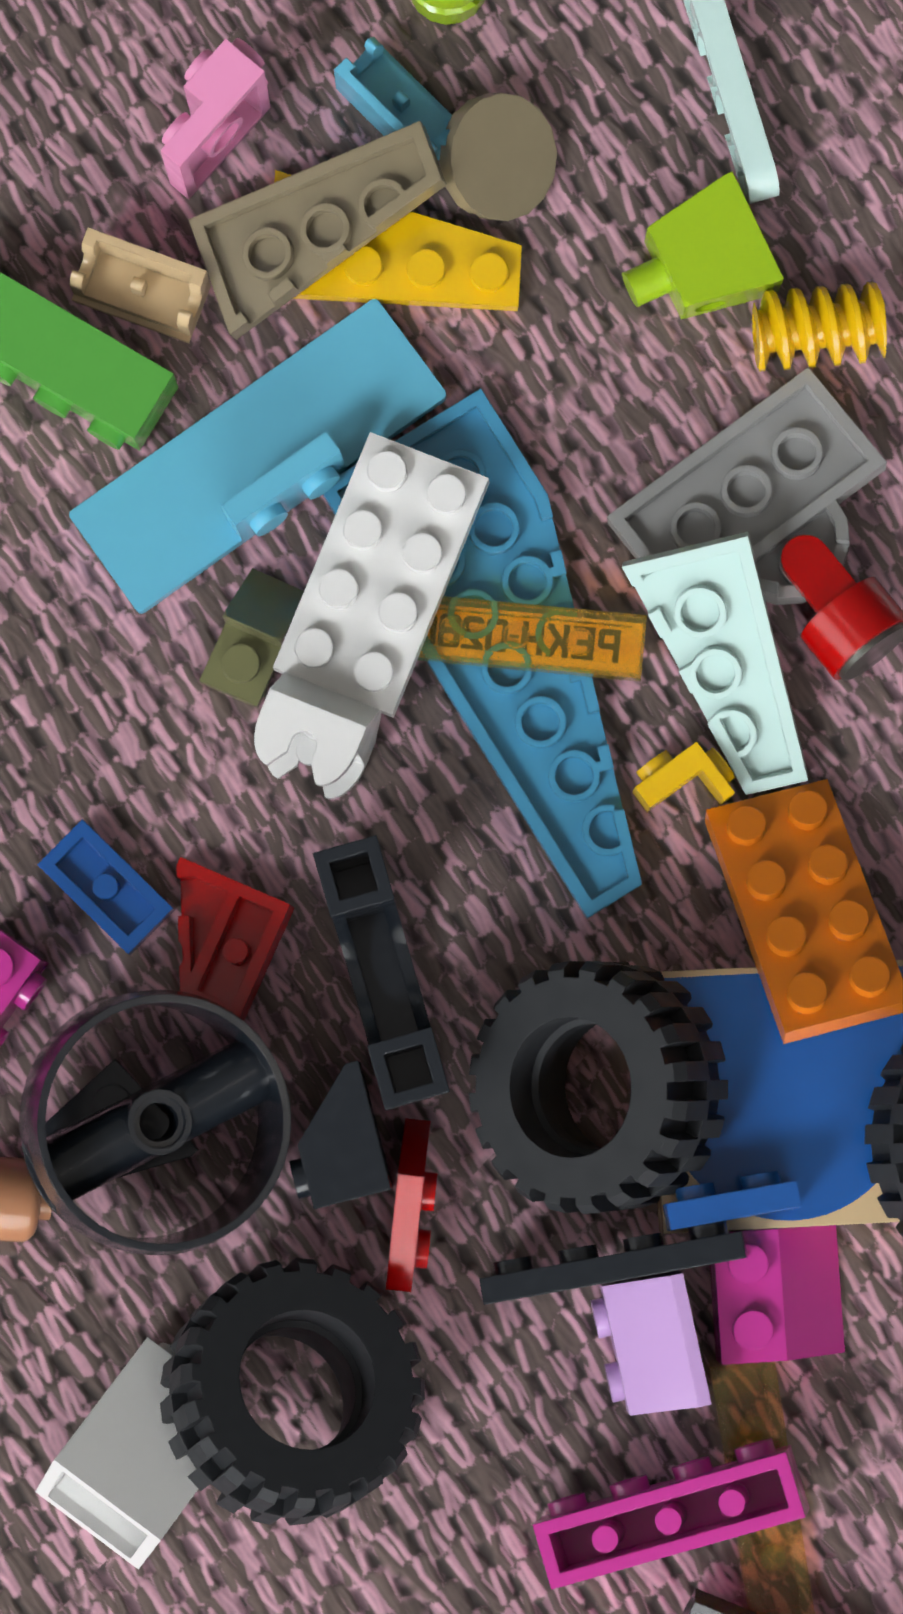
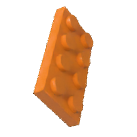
(806, 911)

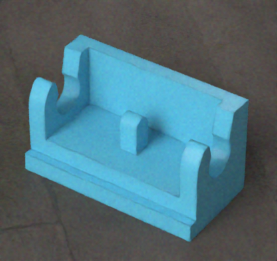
(390, 94)

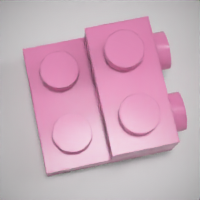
(225, 102)

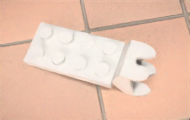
(366, 611)

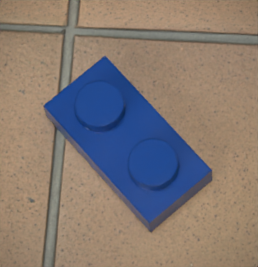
(106, 887)
(759, 1196)

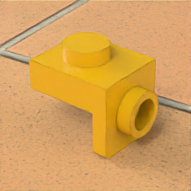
(666, 775)

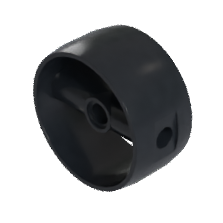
(196, 1102)

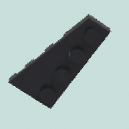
(584, 1267)

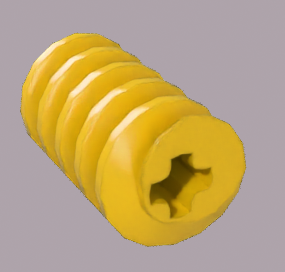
(819, 325)

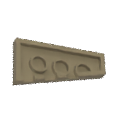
(302, 227)

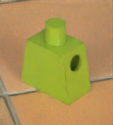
(706, 254)

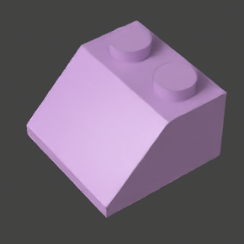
(652, 1344)

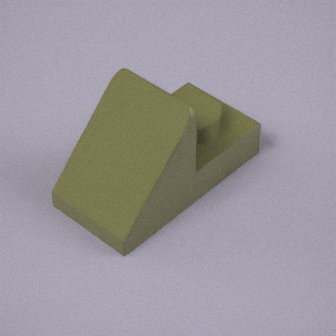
(251, 637)

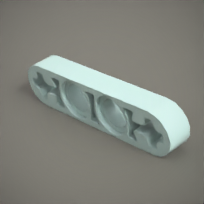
(734, 98)

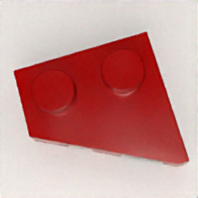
(226, 936)
(413, 1193)

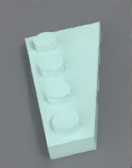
(720, 634)

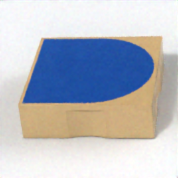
(790, 1104)

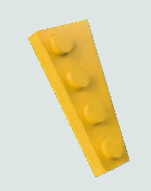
(426, 265)

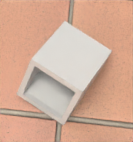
(118, 1465)

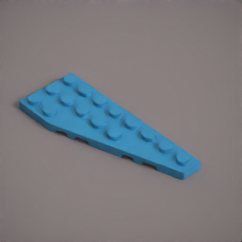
(531, 726)

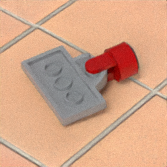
(782, 482)

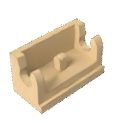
(140, 285)

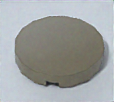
(498, 156)

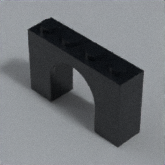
(381, 972)

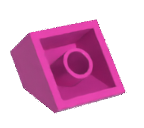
(780, 1298)

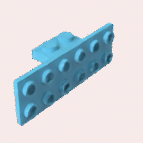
(257, 456)

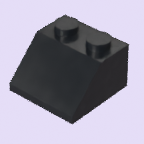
(342, 1146)

